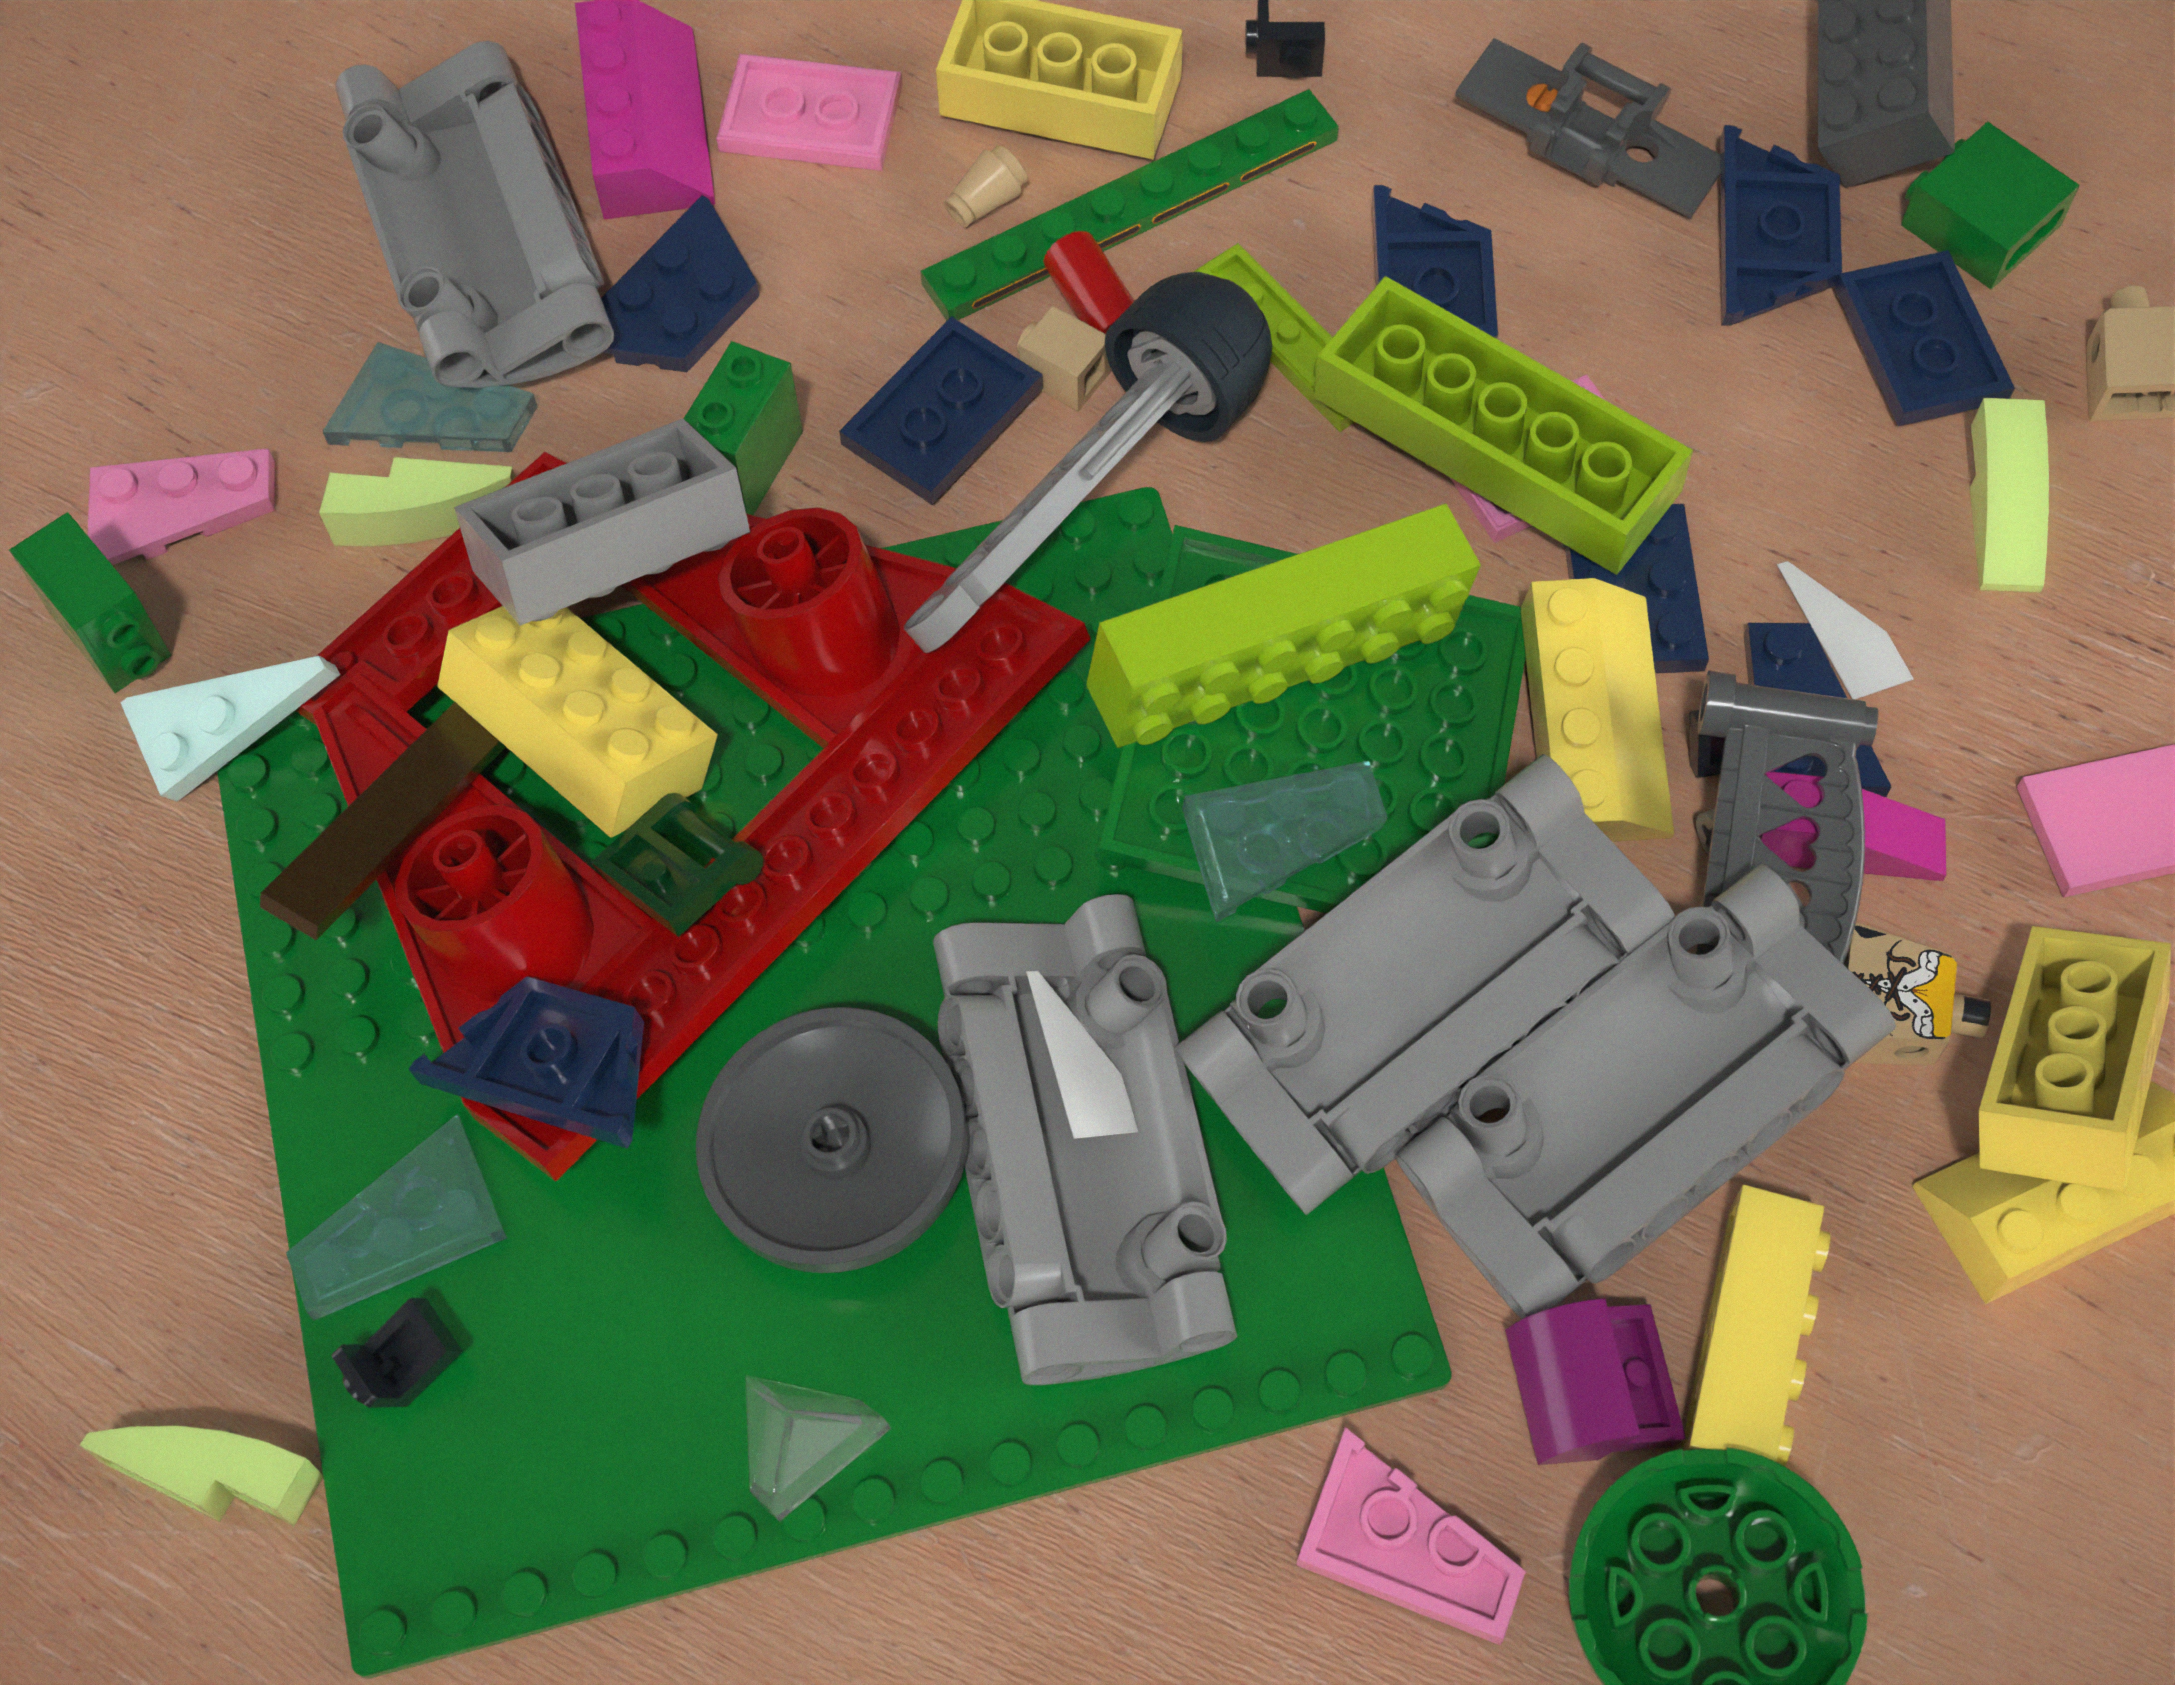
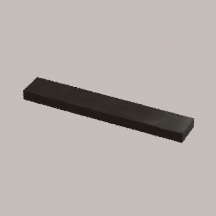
(381, 823)

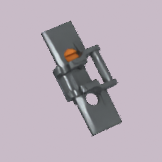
(1584, 140)

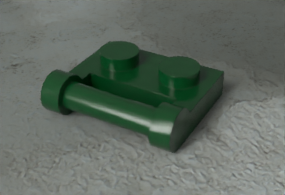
(663, 877)

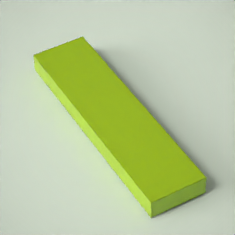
(1293, 331)

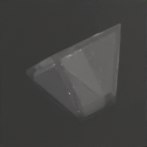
(802, 1440)

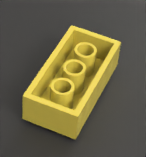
(1061, 73)
(577, 713)
(2075, 1058)

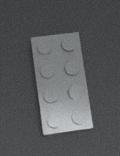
(602, 521)

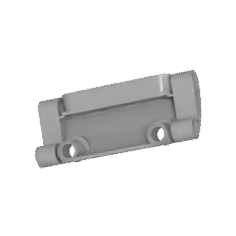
(475, 220)
(1422, 983)
(1644, 1095)
(1090, 1227)

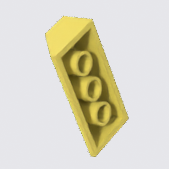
(1599, 702)
(2025, 1227)

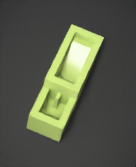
(2010, 494)
(409, 504)
(209, 1468)

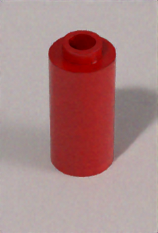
(1087, 280)

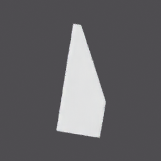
(1853, 643)
(1085, 1075)

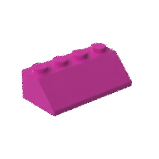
(642, 108)

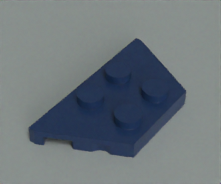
(1774, 228)
(1436, 257)
(680, 294)
(548, 1059)

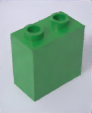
(1988, 204)
(749, 417)
(91, 602)

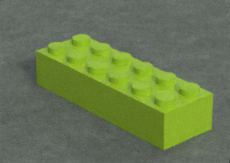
(1501, 424)
(1280, 626)

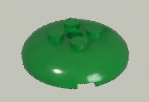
(1728, 1521)

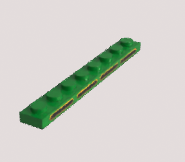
(1132, 203)

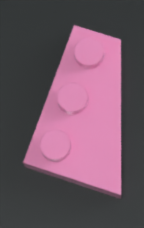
(161, 501)
(1404, 1548)

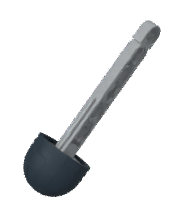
(1187, 359)

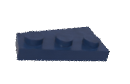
(1794, 660)

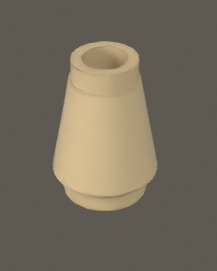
(986, 186)

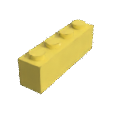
(1756, 1325)

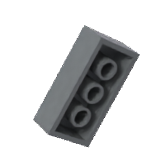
(1884, 85)

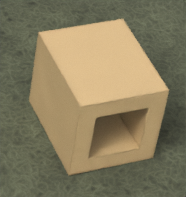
(1067, 355)

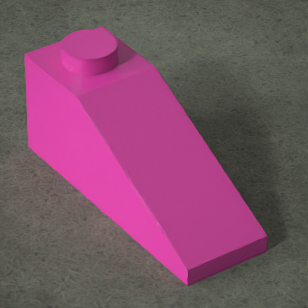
(1897, 836)

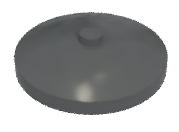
(832, 1140)

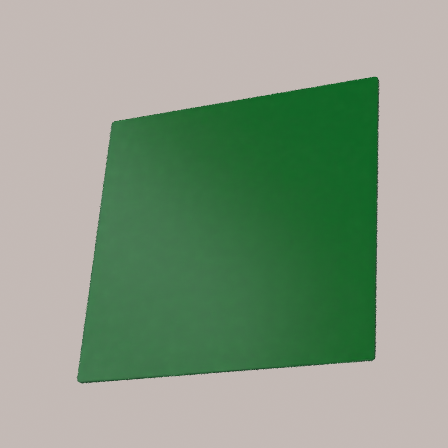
(607, 1343)

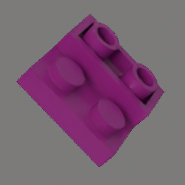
(1593, 1381)

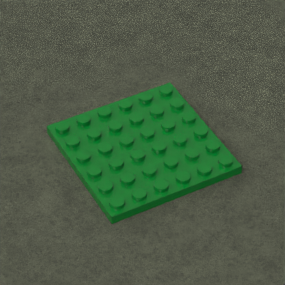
(1425, 719)

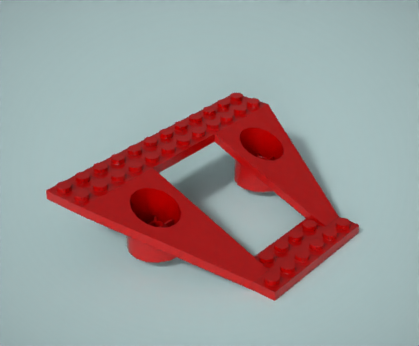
(802, 624)

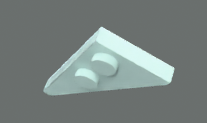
(207, 723)

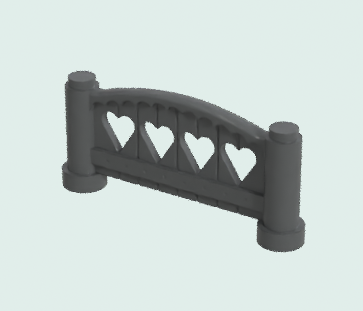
(1763, 733)

